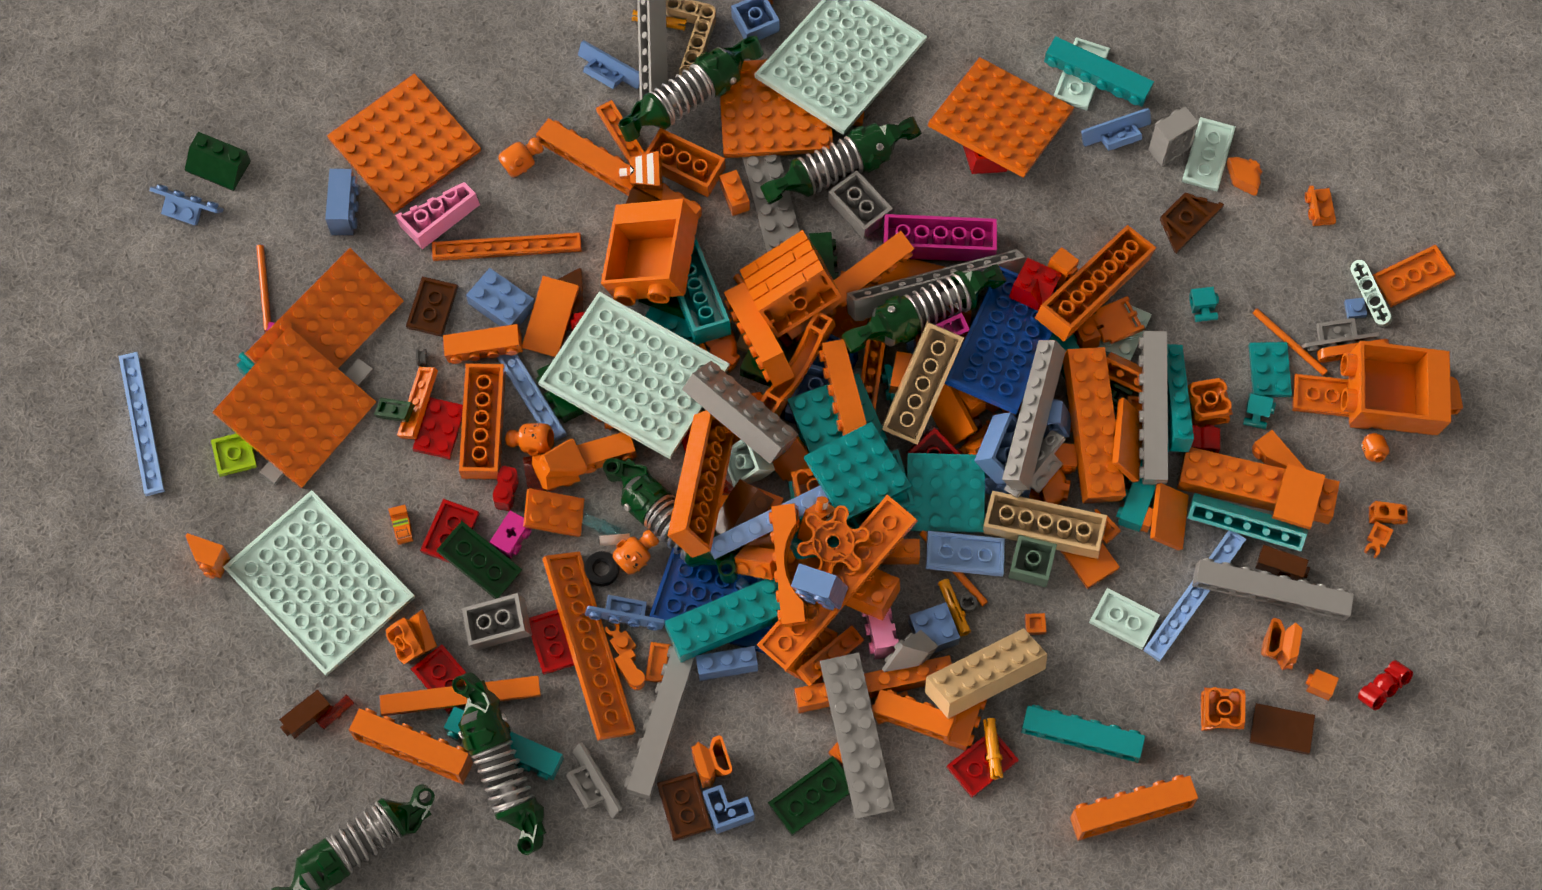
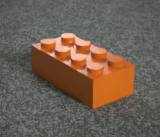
(687, 162)

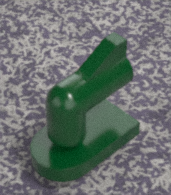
(1124, 390)

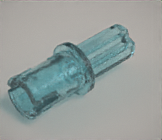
(600, 525)

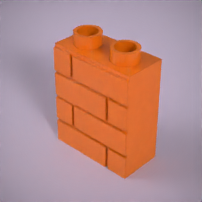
(649, 251)
(790, 284)
(1397, 388)

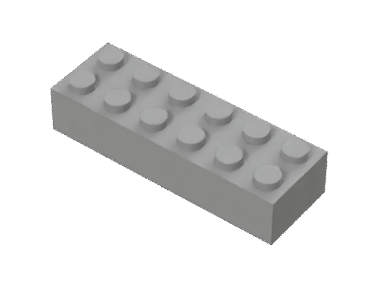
(740, 411)

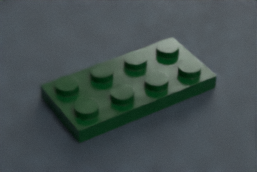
(479, 560)
(811, 796)

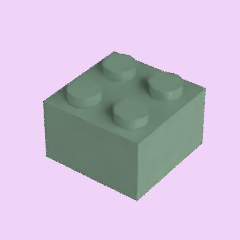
(1032, 561)

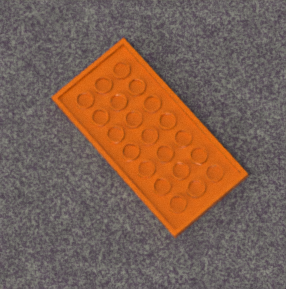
(336, 311)

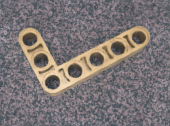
(701, 23)

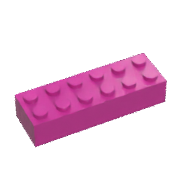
(944, 236)

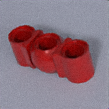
(1385, 685)

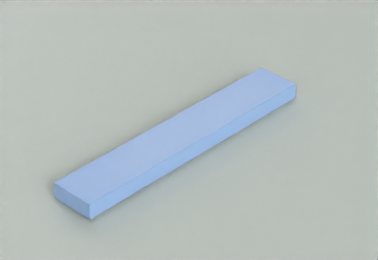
(531, 394)

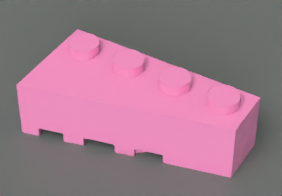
(438, 215)
(881, 635)

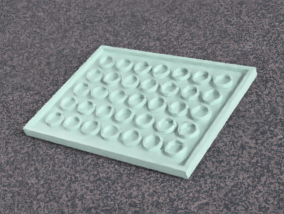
(840, 59)
(629, 374)
(319, 583)

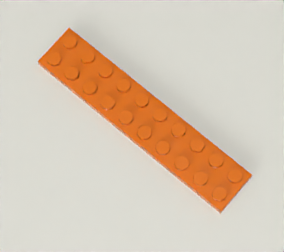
(887, 528)
(588, 646)

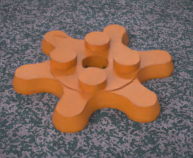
(838, 527)

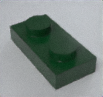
(394, 409)

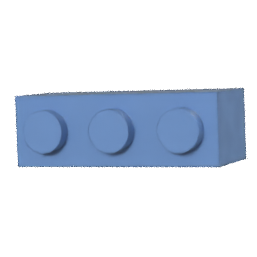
(727, 663)

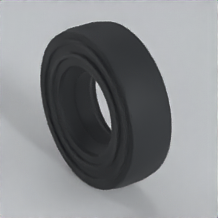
(596, 558)

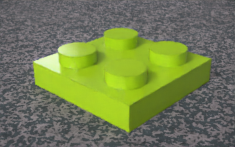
(233, 455)

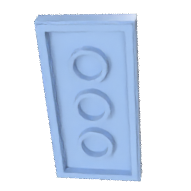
(965, 553)

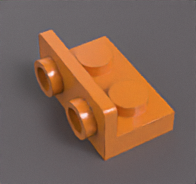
(1321, 206)

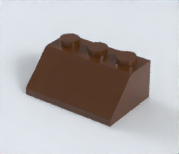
(740, 506)

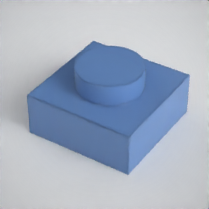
(1355, 308)

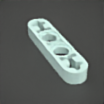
(1372, 292)

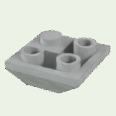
(910, 652)

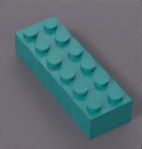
(702, 302)
(724, 620)

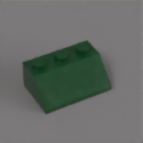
(216, 161)

